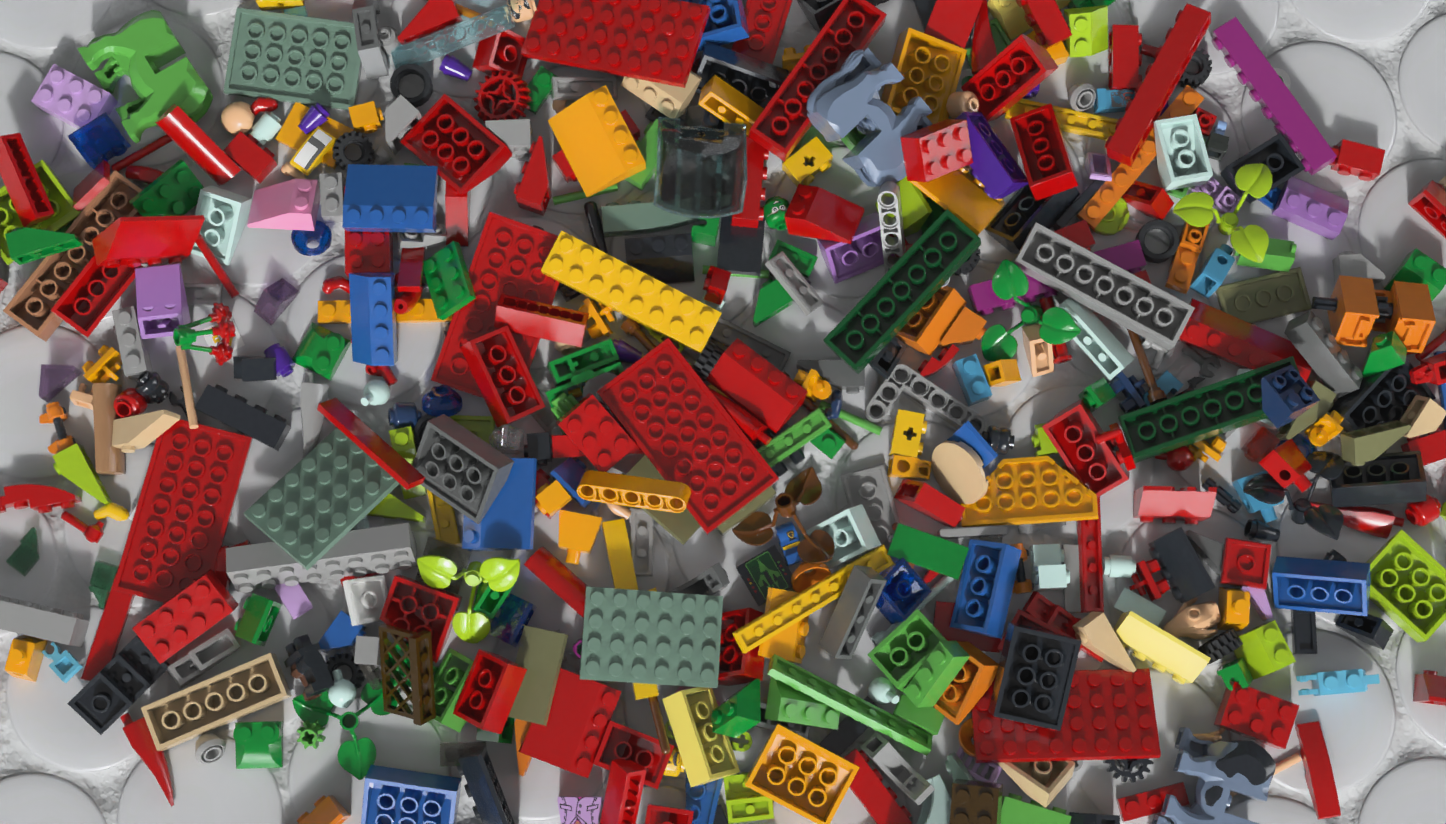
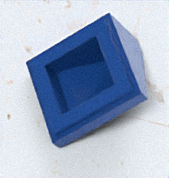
(1271, 198)

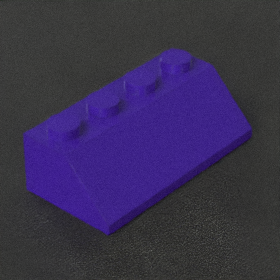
(991, 158)

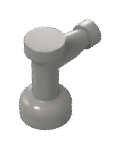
(1161, 353)

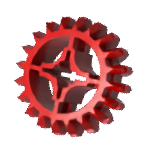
(504, 83)

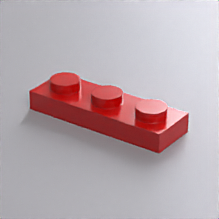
(1150, 801)

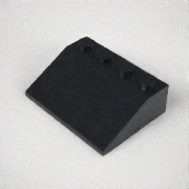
(1380, 399)
(1034, 676)
(484, 787)

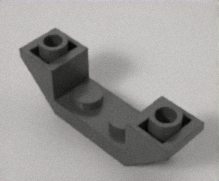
(368, 39)

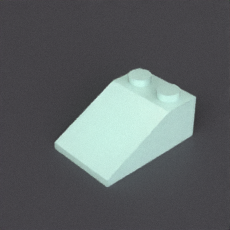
(1181, 153)
(223, 223)
(851, 535)

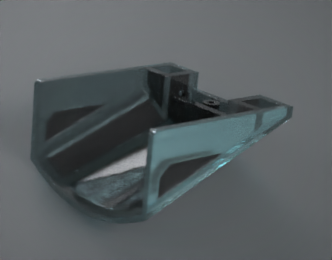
(700, 169)

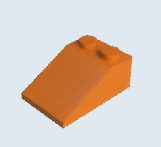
(967, 685)

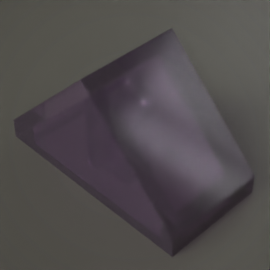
(275, 300)
(55, 379)

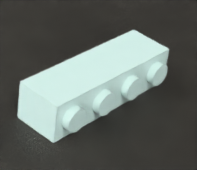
(1097, 340)

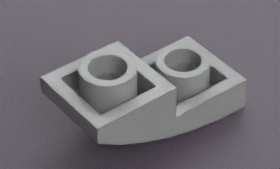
(416, 240)

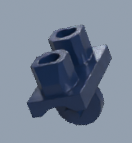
(1130, 390)

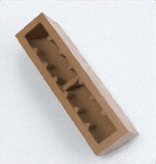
(108, 459)

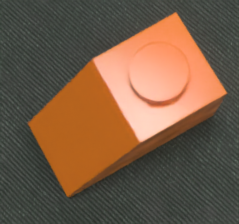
(964, 329)

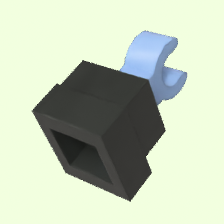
(1217, 143)

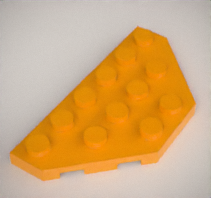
(1030, 493)

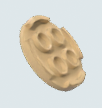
(959, 472)

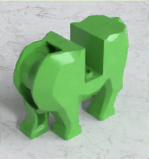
(139, 52)

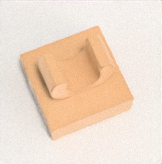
(81, 398)

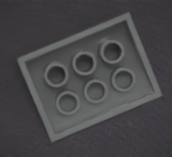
(461, 467)

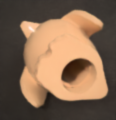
(1194, 620)

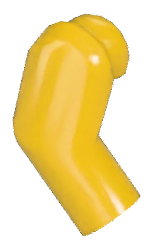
(113, 511)

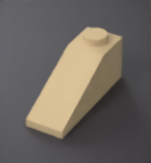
(141, 430)
(1101, 639)

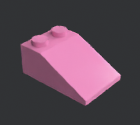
(286, 206)

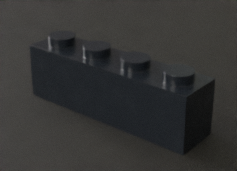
(243, 417)

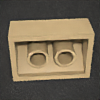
(665, 98)

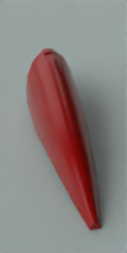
(982, 41)
(750, 425)
(1368, 519)
(144, 746)

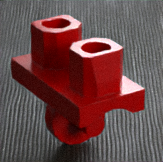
(1153, 588)

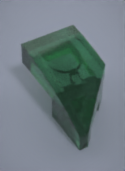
(26, 554)
(102, 581)

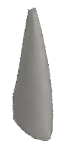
(312, 419)

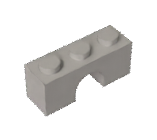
(131, 346)

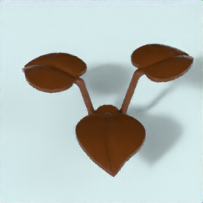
(804, 489)

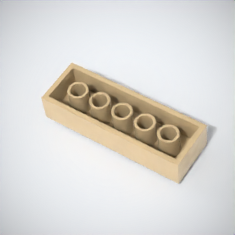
(216, 702)

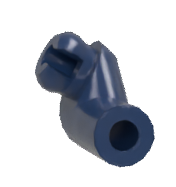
(836, 404)

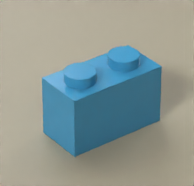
(972, 380)

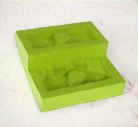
(743, 802)

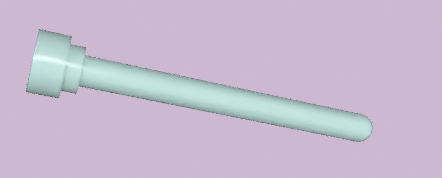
(936, 589)

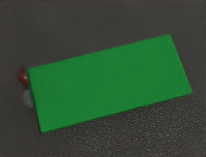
(927, 550)

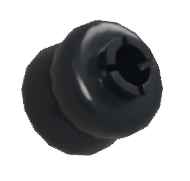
(152, 387)
(999, 439)

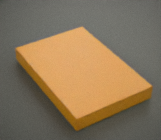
(294, 137)

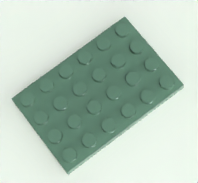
(293, 59)
(321, 499)
(651, 637)

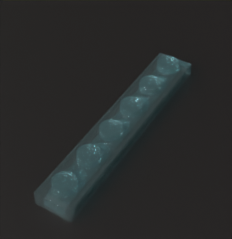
(454, 37)

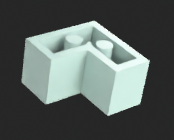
(1046, 567)

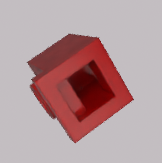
(716, 284)

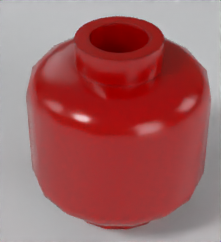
(129, 403)
(1423, 512)

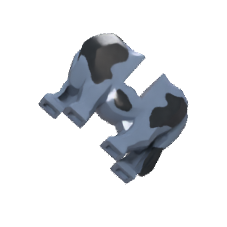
(1221, 768)

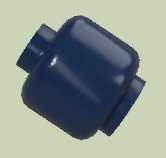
(403, 415)

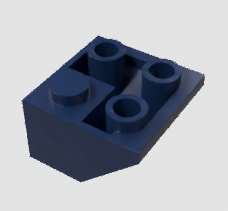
(1286, 396)

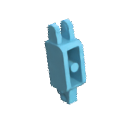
(1338, 682)

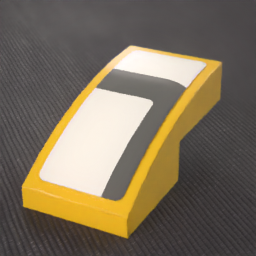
(312, 151)

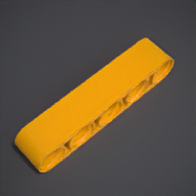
(634, 491)

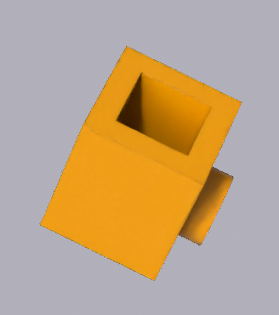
(366, 117)
(1002, 372)
(552, 498)

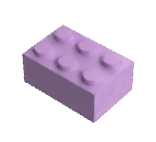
(72, 98)

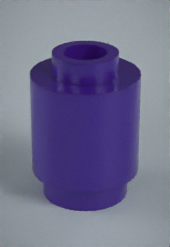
(284, 362)

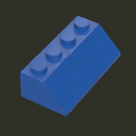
(373, 318)
(1321, 585)
(985, 588)

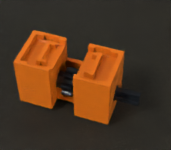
(1359, 308)

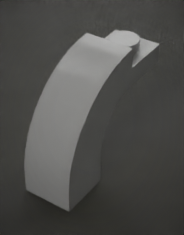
(897, 769)

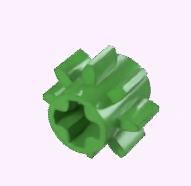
(563, 404)
(311, 728)

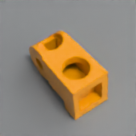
(909, 468)

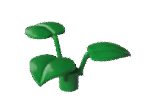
(1056, 325)
(353, 755)

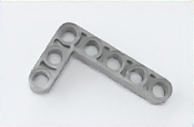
(892, 225)
(924, 399)

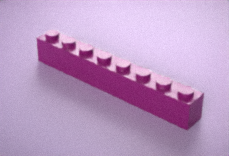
(1273, 96)
(985, 301)

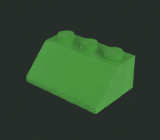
(906, 649)
(448, 686)
(796, 707)

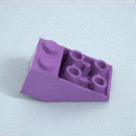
(160, 300)

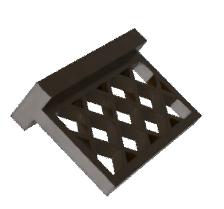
(419, 673)

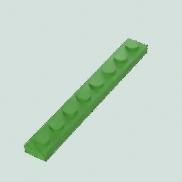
(850, 704)

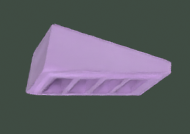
(1098, 166)
(1259, 602)
(994, 775)

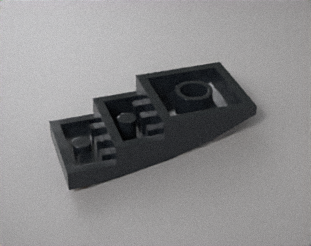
(118, 685)

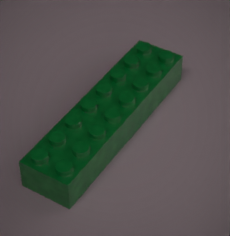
(902, 291)
(1198, 414)

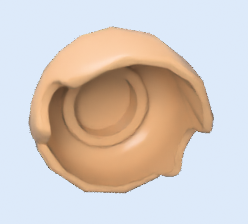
(237, 118)

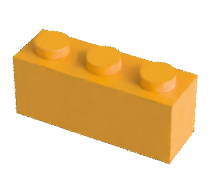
(729, 103)

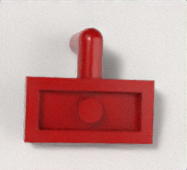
(1117, 439)

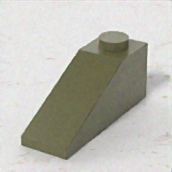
(1326, 402)
(1371, 442)

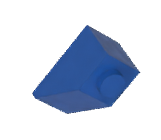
(341, 633)

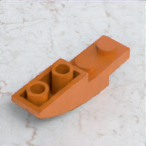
(1186, 257)

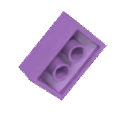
(1312, 208)
(861, 255)

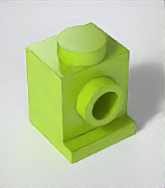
(1042, 442)

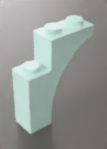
(937, 806)

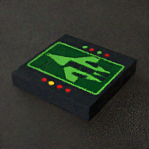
(765, 571)

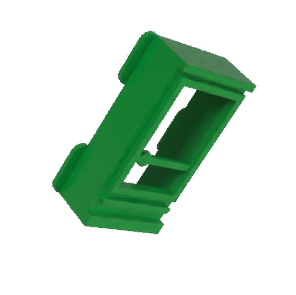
(578, 379)

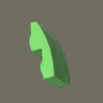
(924, 717)

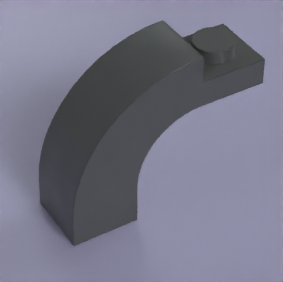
(707, 583)

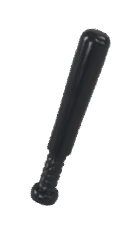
(595, 225)

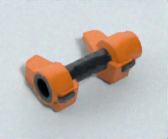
(57, 415)
(1022, 584)

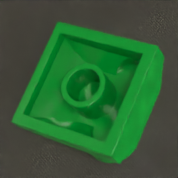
(321, 351)
(259, 744)

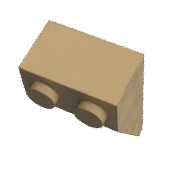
(1041, 778)

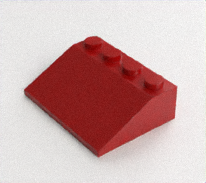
(457, 145)
(147, 240)
(574, 724)

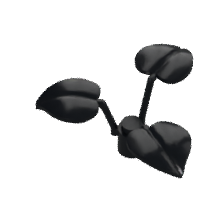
(1325, 518)

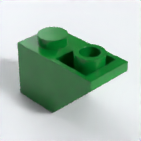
(1097, 394)

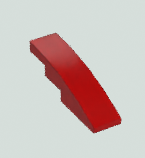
(1055, 616)
(1318, 770)

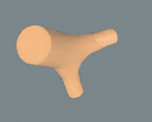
(1210, 736)

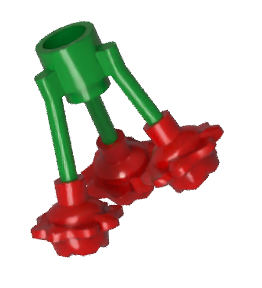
(185, 336)

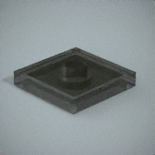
(455, 553)

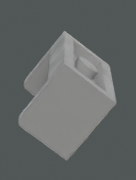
(367, 651)

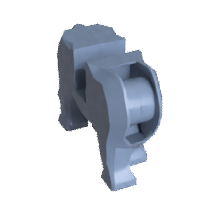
(853, 100)

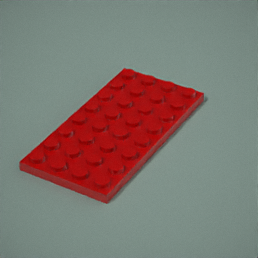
(619, 37)
(504, 263)
(688, 434)
(182, 510)
(1104, 719)

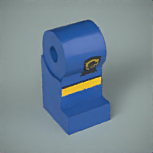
(788, 542)

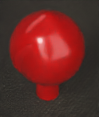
(1178, 459)

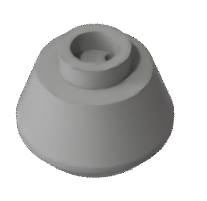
(388, 39)
(1081, 96)
(209, 748)

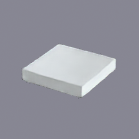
(365, 598)

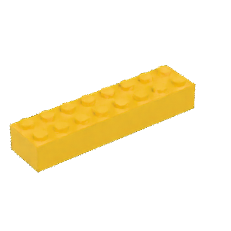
(630, 292)

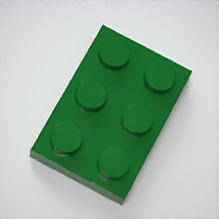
(170, 194)
(448, 280)

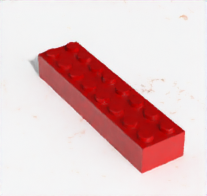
(785, 116)

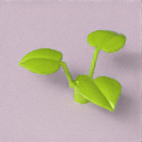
(1248, 241)
(497, 571)

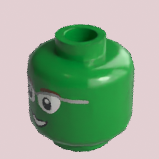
(774, 212)

